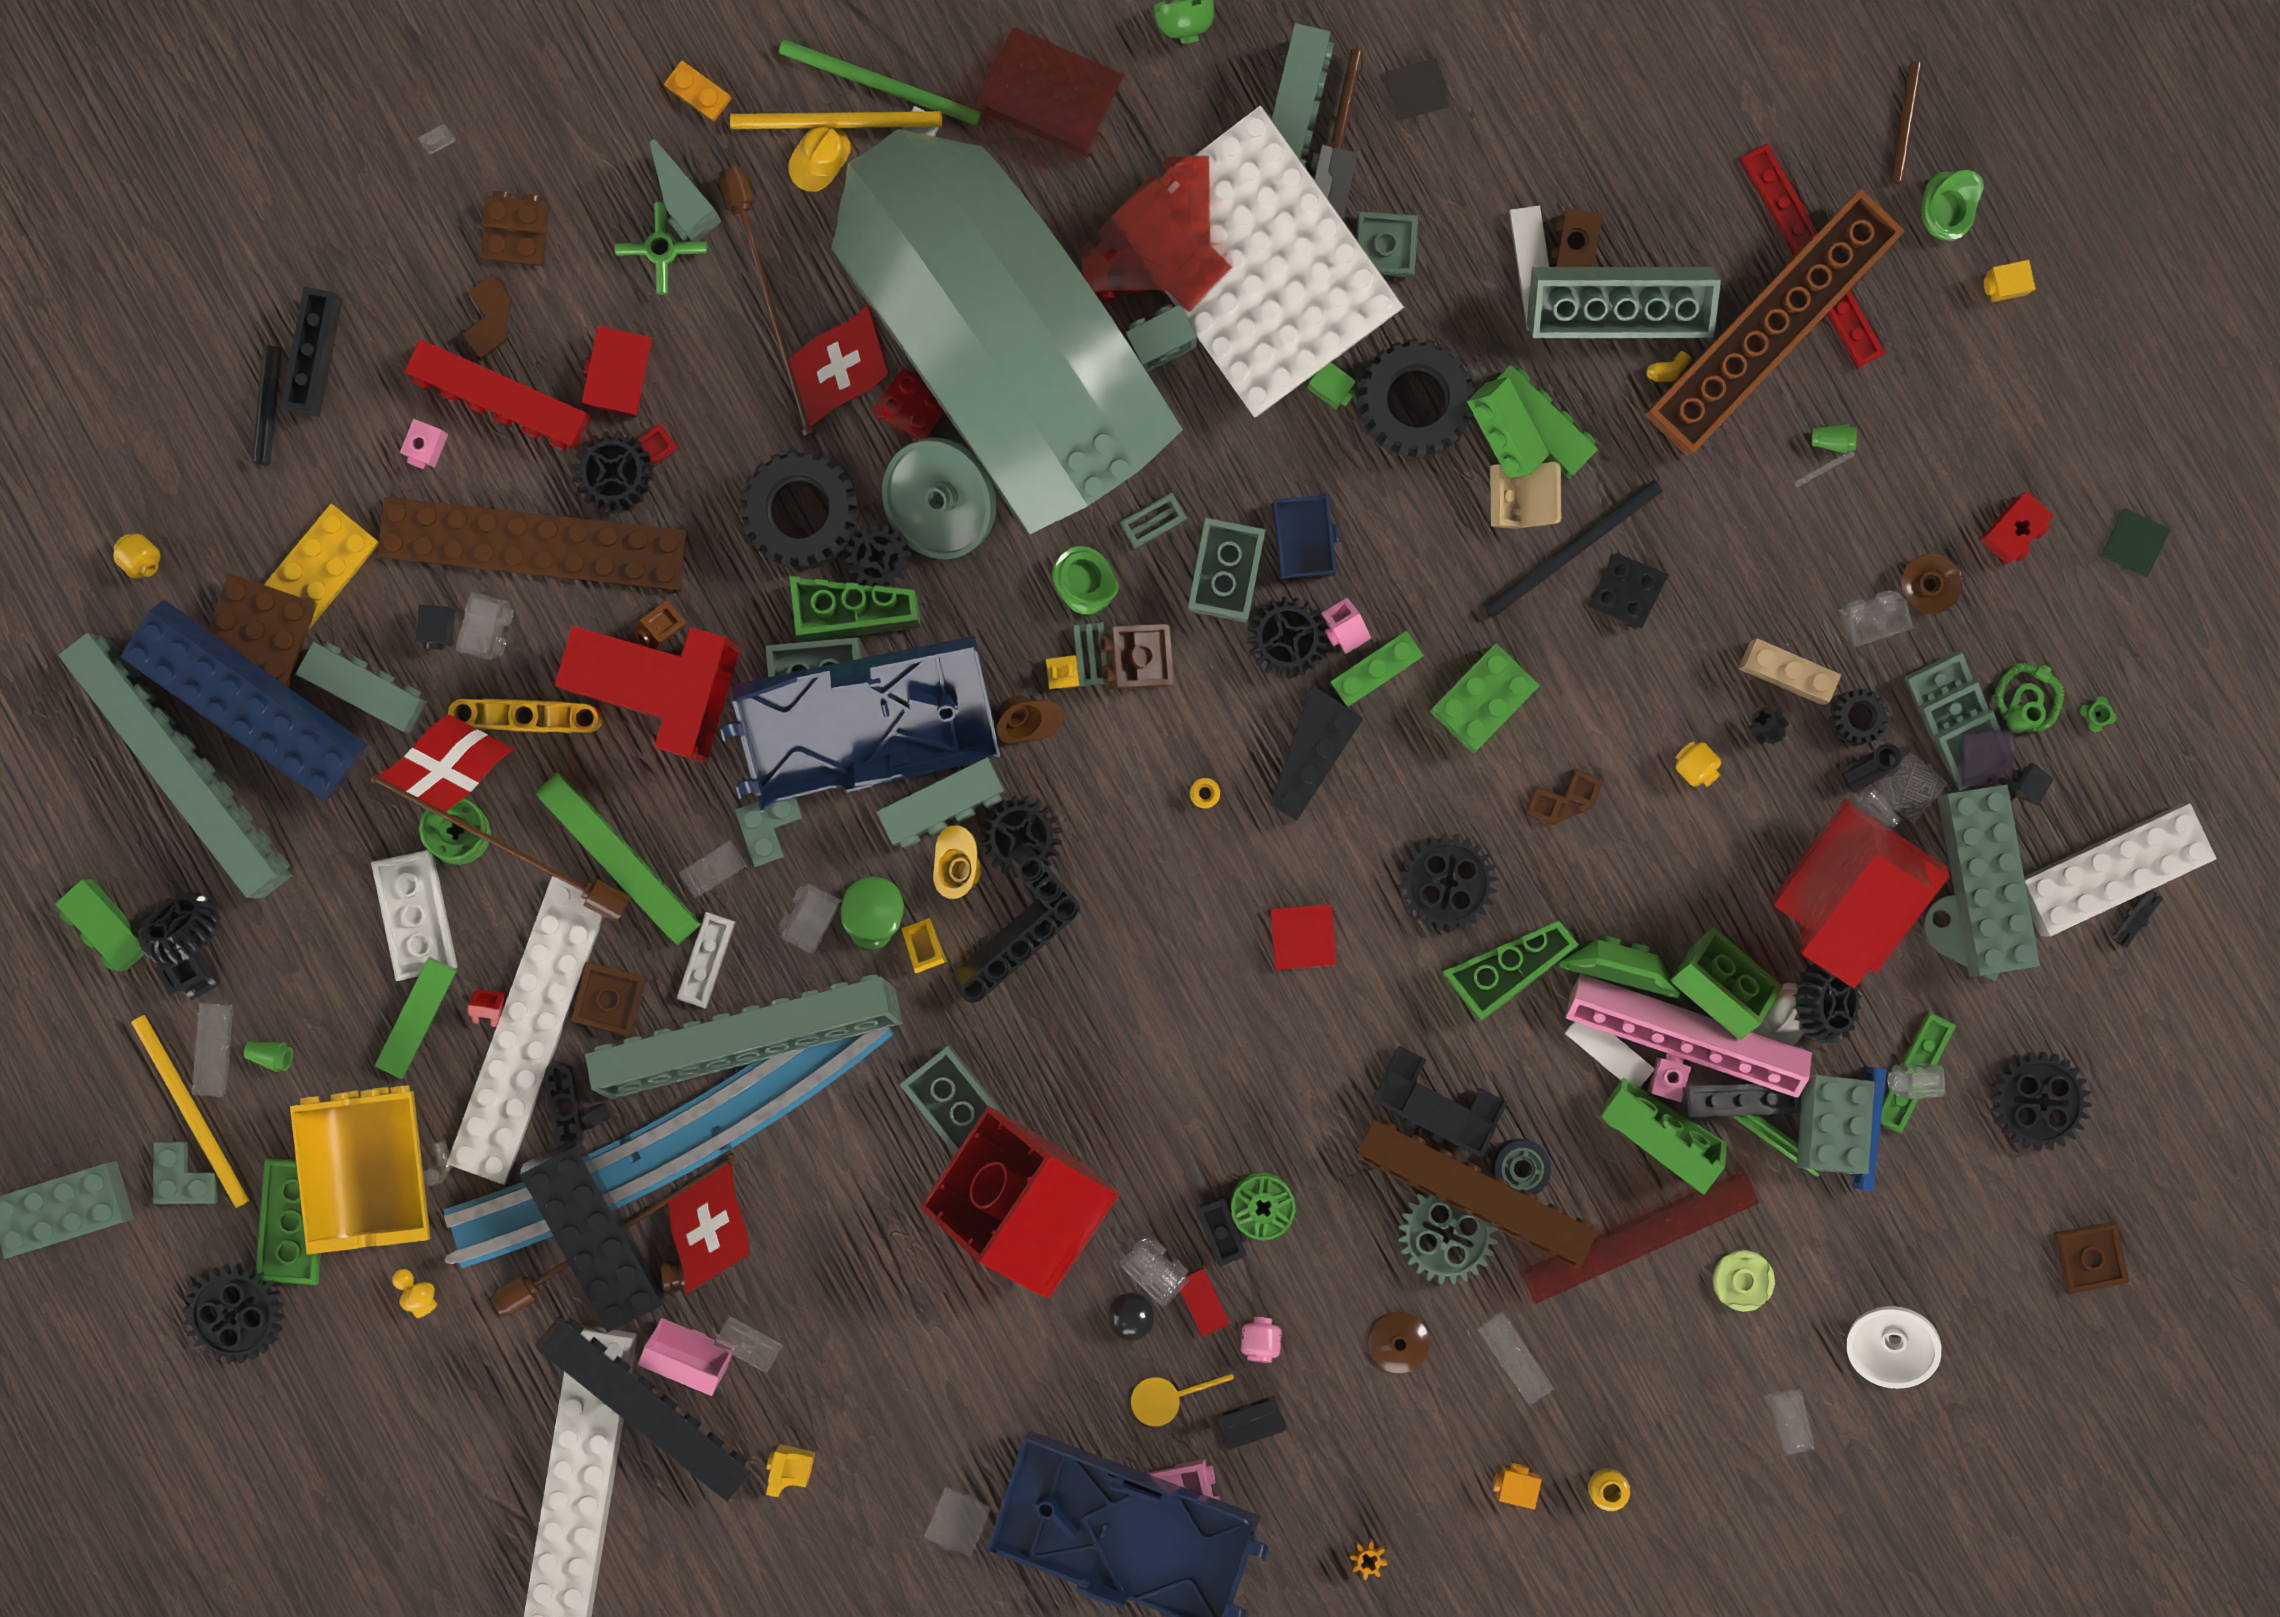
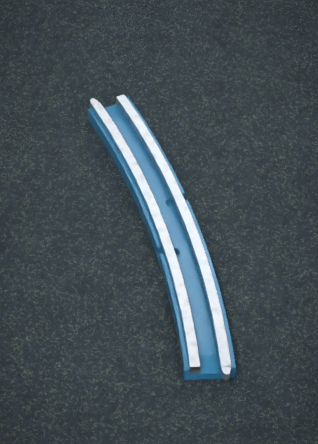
(666, 1146)

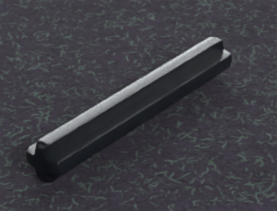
(266, 405)

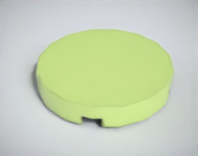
(1743, 1280)

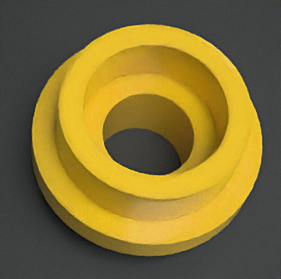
(1205, 783)

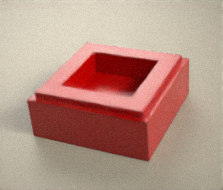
(658, 443)

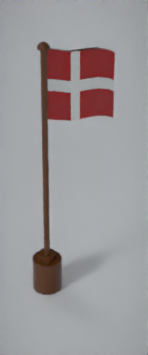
(448, 767)

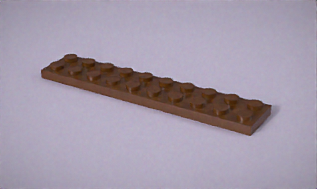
(532, 544)

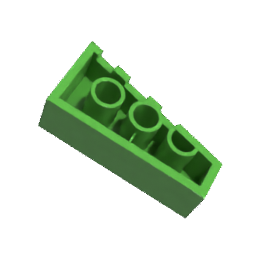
(847, 610)
(1502, 973)
(1666, 1135)

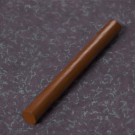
(1906, 122)

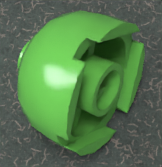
(1184, 18)

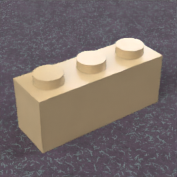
(1789, 671)

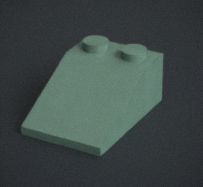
(689, 210)

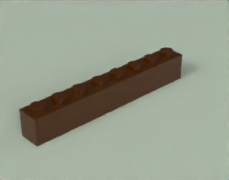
(1477, 1194)

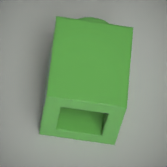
(1332, 386)

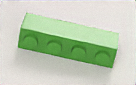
(1556, 428)

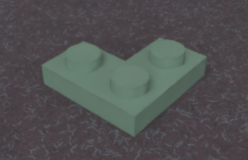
(760, 828)
(174, 1183)

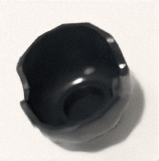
(1131, 1317)

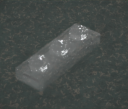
(212, 1049)
(1515, 1358)

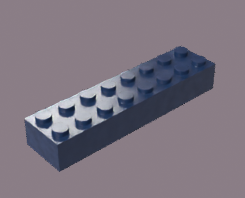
(243, 700)

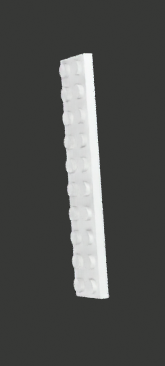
(526, 1034)

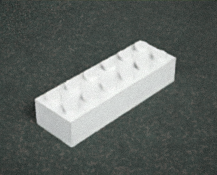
(2117, 869)

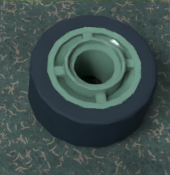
(1522, 1149)

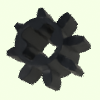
(1768, 725)

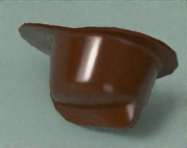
(1027, 720)

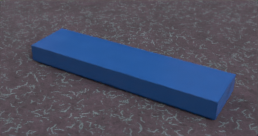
(1878, 1075)

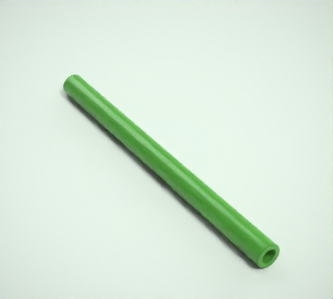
(880, 82)

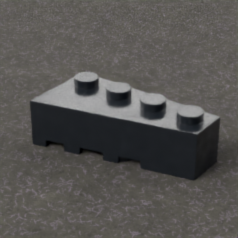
(1316, 745)

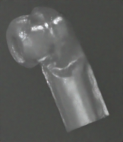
(441, 1166)

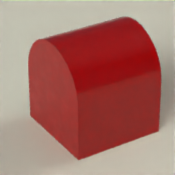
(1019, 1203)

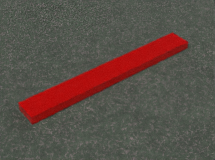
(1797, 231)

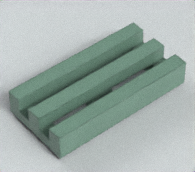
(1155, 533)
(1088, 628)

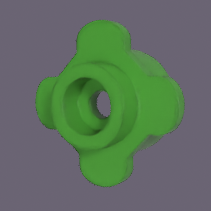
(2107, 715)

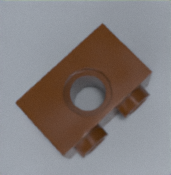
(1577, 224)

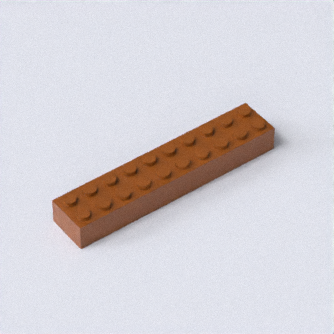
(1774, 322)

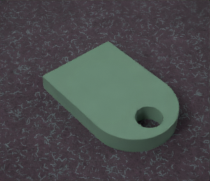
(1949, 938)

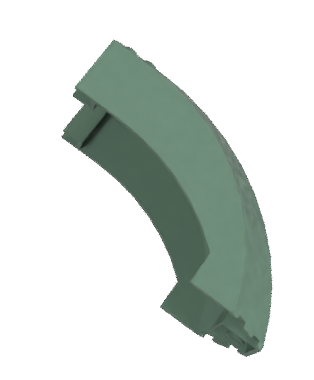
(998, 324)

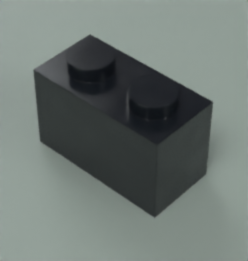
(1221, 1231)

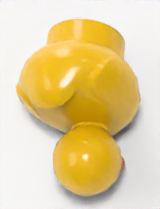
(415, 1297)

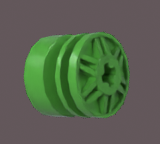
(437, 836)
(1262, 1187)

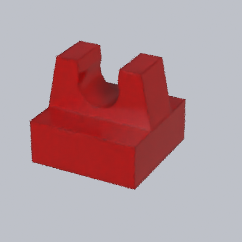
(486, 1005)

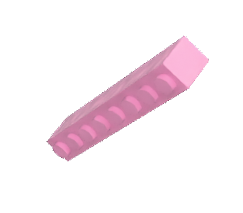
(1688, 1035)

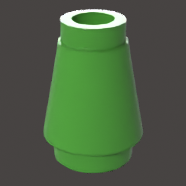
(1835, 438)
(272, 1055)

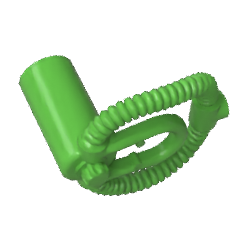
(2031, 715)

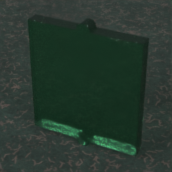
(2135, 542)

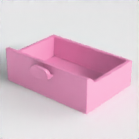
(685, 1357)

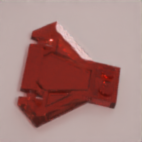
(1161, 238)

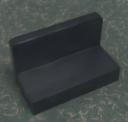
(1250, 1422)

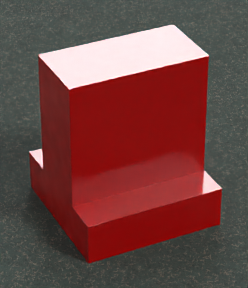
(679, 690)
(1857, 893)

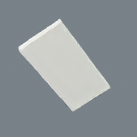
(413, 912)

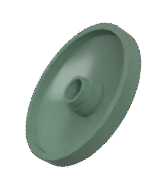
(939, 498)

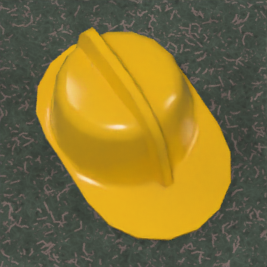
(819, 158)
(955, 862)

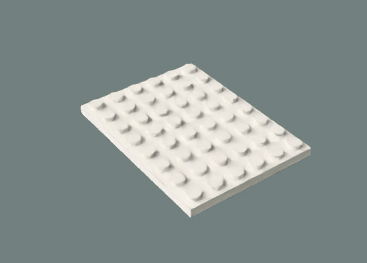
(1297, 274)

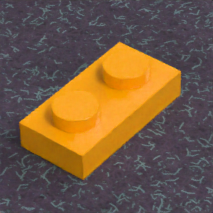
(697, 91)

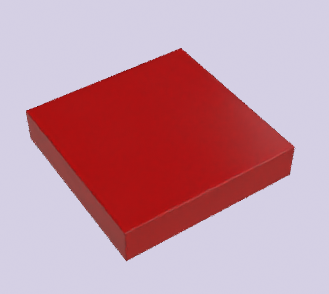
(1303, 937)

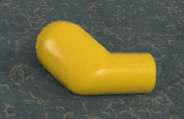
(1669, 370)

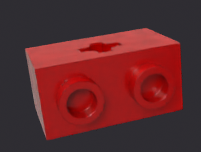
(2001, 535)

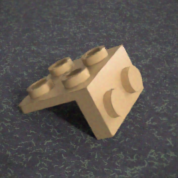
(1526, 499)

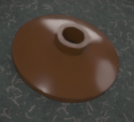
(1945, 579)
(1393, 1327)

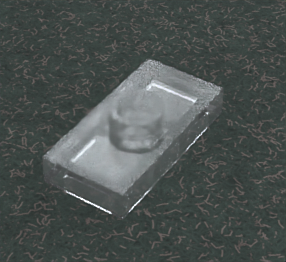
(713, 869)
(748, 1344)

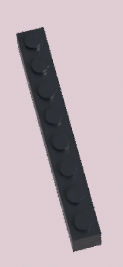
(642, 1408)

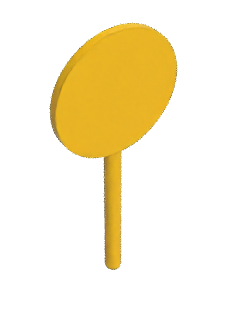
(1158, 1401)

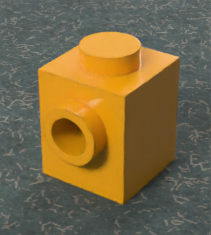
(1517, 1486)

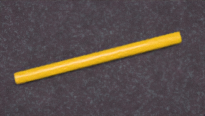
(836, 120)
(190, 1111)

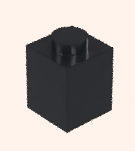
(435, 626)

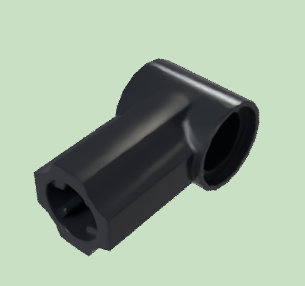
(1869, 769)

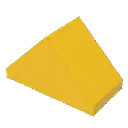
(923, 945)

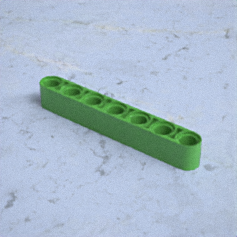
(617, 858)

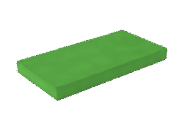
(281, 1228)

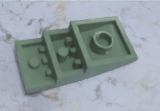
(1949, 707)

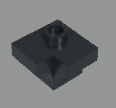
(190, 976)

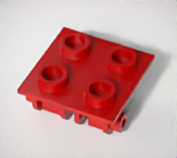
(909, 406)

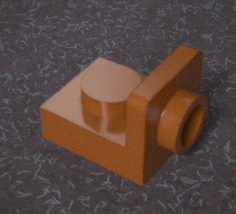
(659, 626)

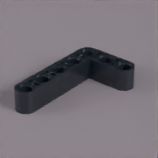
(1020, 929)

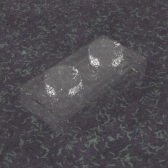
(1792, 1421)

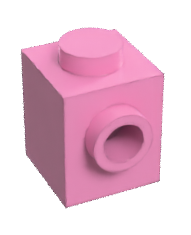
(423, 444)
(1345, 626)
(1669, 1077)

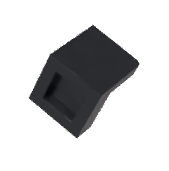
(2030, 784)

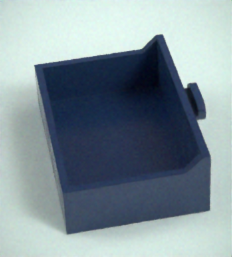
(1305, 537)

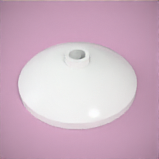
(1892, 1360)

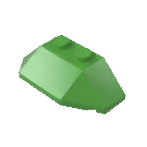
(1621, 965)

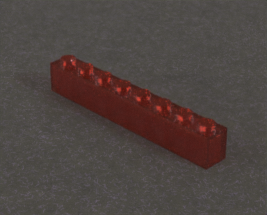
(1642, 1236)

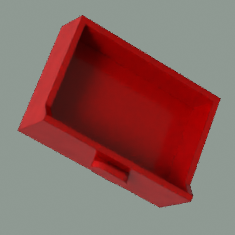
(616, 371)

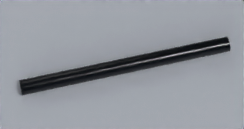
(1573, 549)

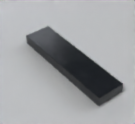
(1736, 1101)

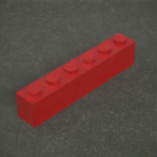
(497, 394)

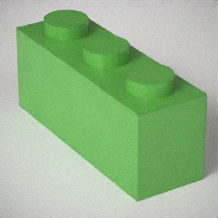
(1508, 428)
(1376, 669)
(101, 925)

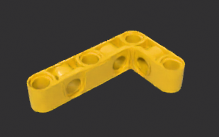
(547, 715)

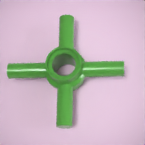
(663, 260)

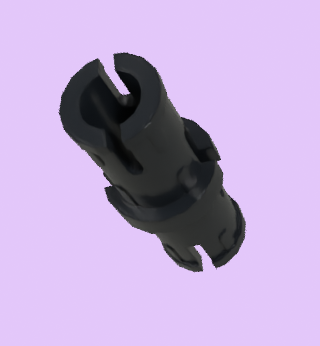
(2137, 918)

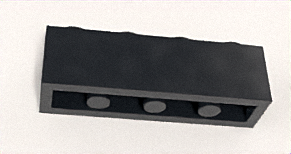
(311, 352)

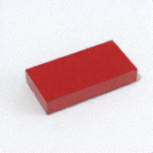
(1204, 1303)

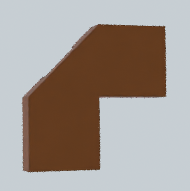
(491, 330)
(1578, 798)

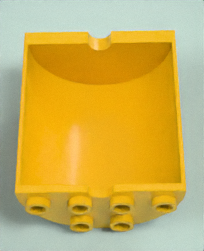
(360, 1170)

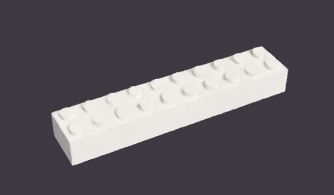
(577, 1494)

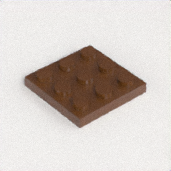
(263, 624)

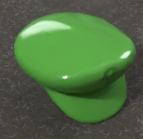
(1951, 203)
(1084, 580)
(872, 911)

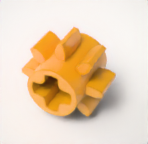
(1364, 1566)

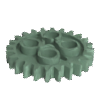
(1436, 1260)

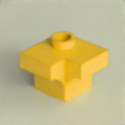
(787, 1468)

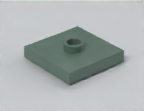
(1389, 241)

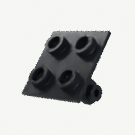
(1628, 591)

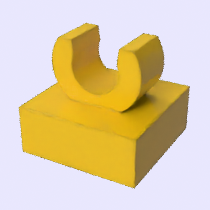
(1062, 672)

